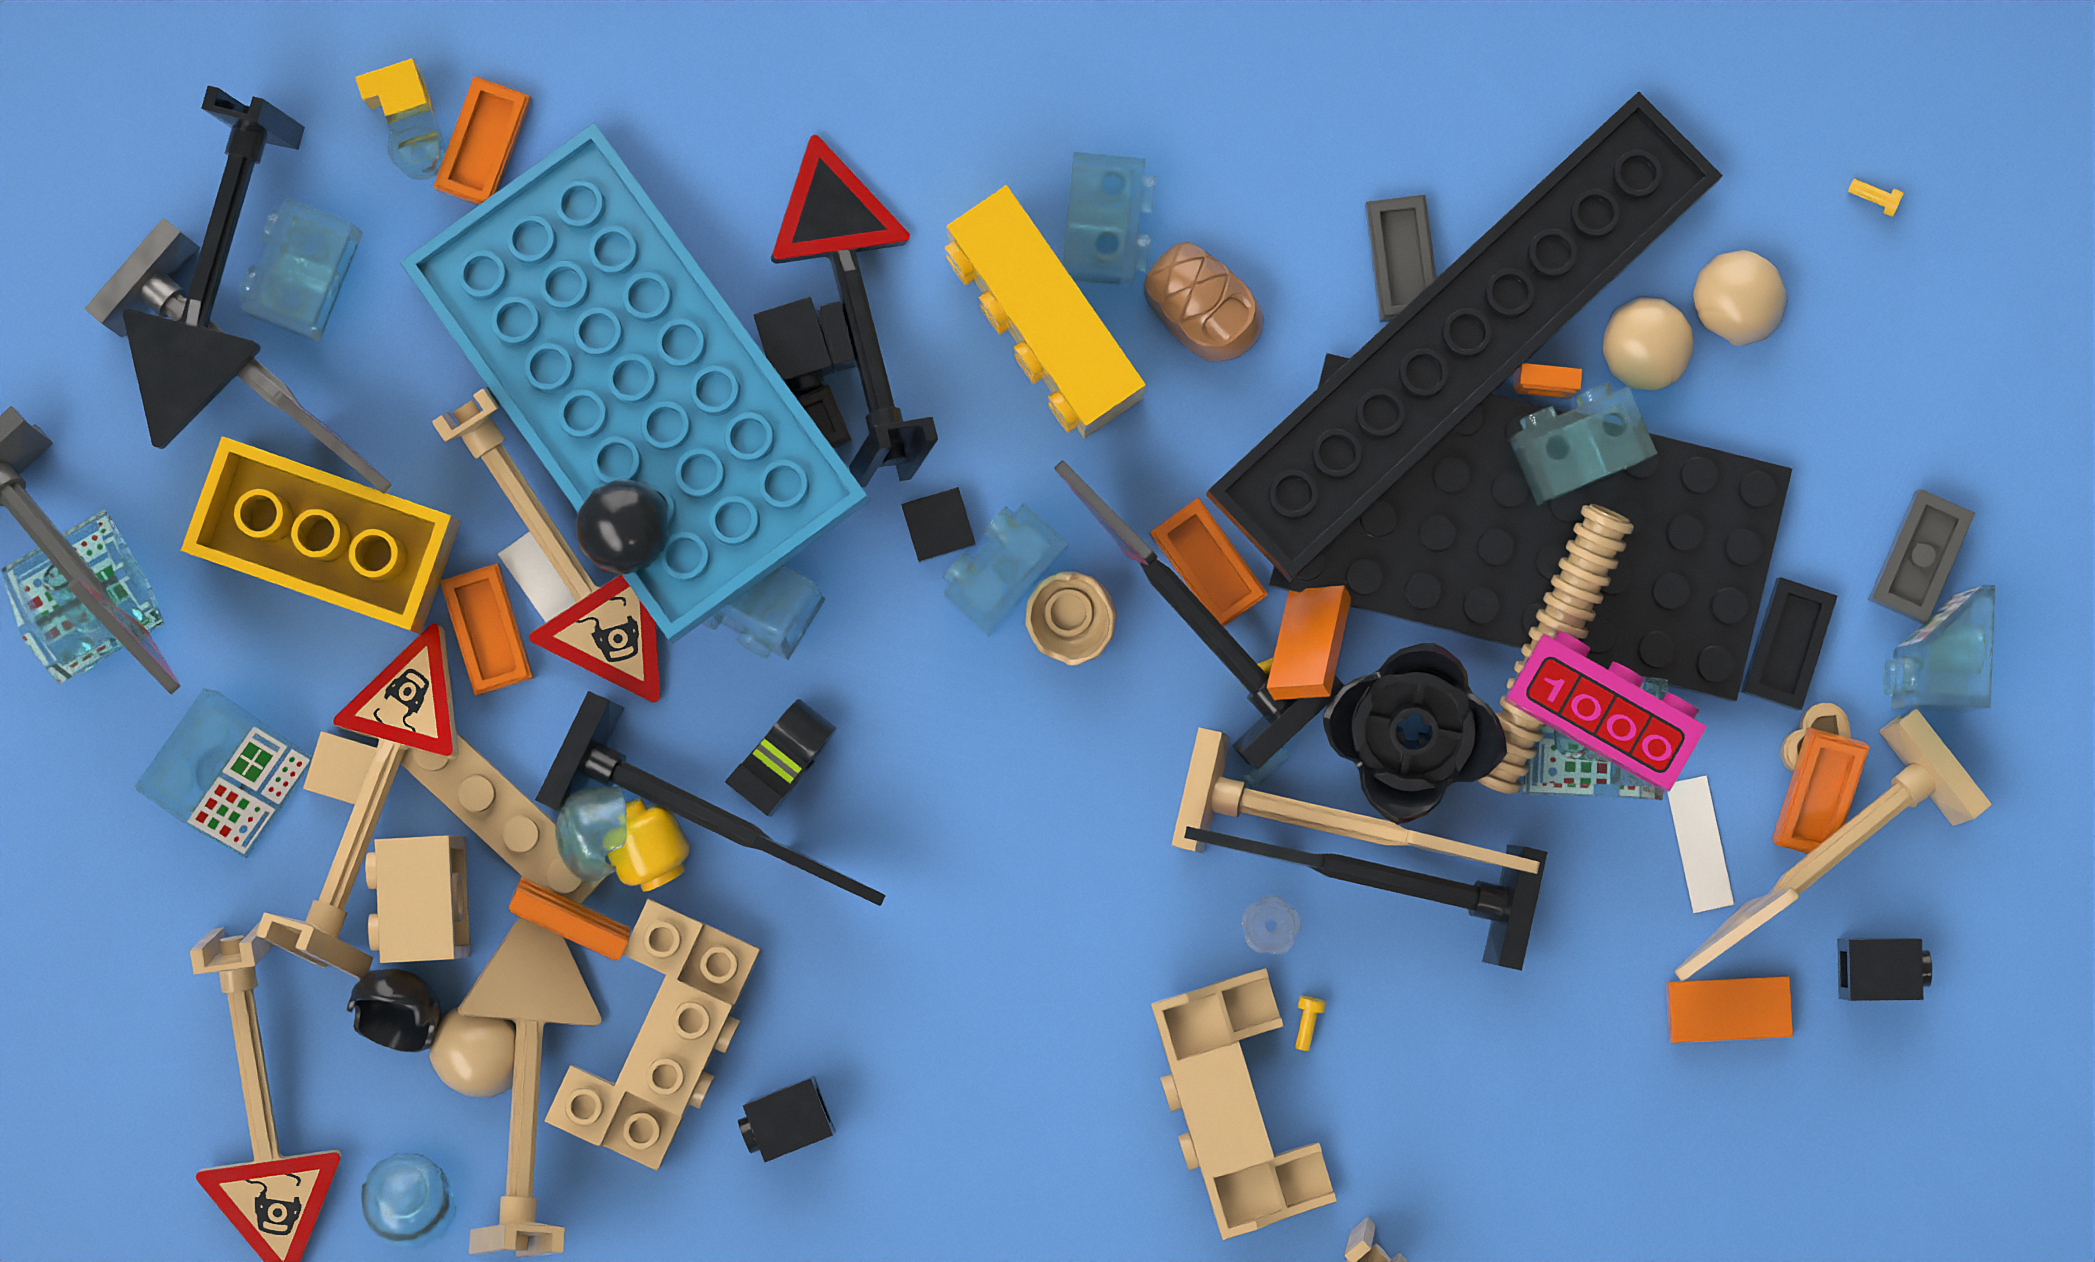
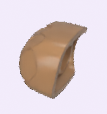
(1203, 303)

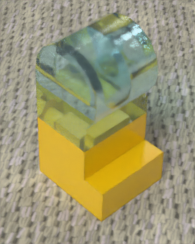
(415, 135)

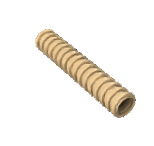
(1568, 612)

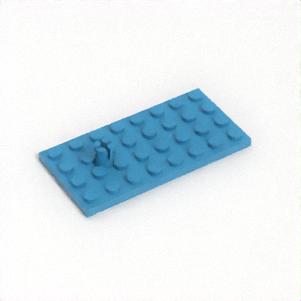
(635, 371)

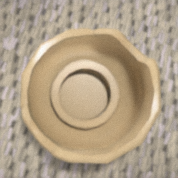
(1740, 297)
(1648, 343)
(1071, 617)
(474, 1054)

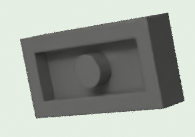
(1921, 556)

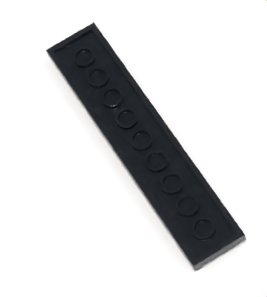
(1463, 336)

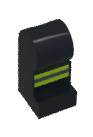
(781, 757)

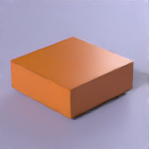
(1547, 381)

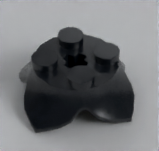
(1411, 776)

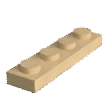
(499, 816)

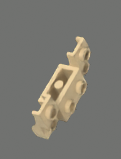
(675, 1044)
(1221, 1109)

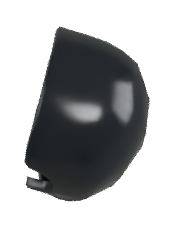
(623, 526)
(395, 1010)

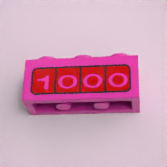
(1606, 710)

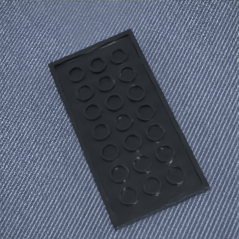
(1476, 553)

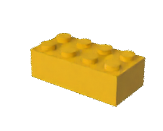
(1044, 312)
(321, 535)

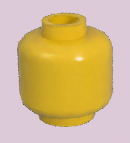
(652, 847)

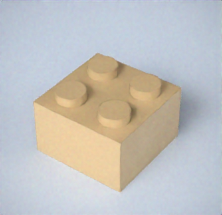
(419, 899)

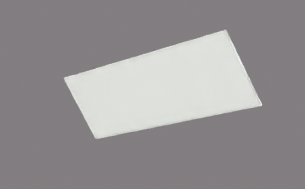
(537, 577)
(1700, 844)

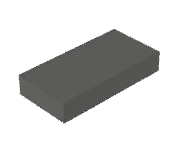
(1399, 251)

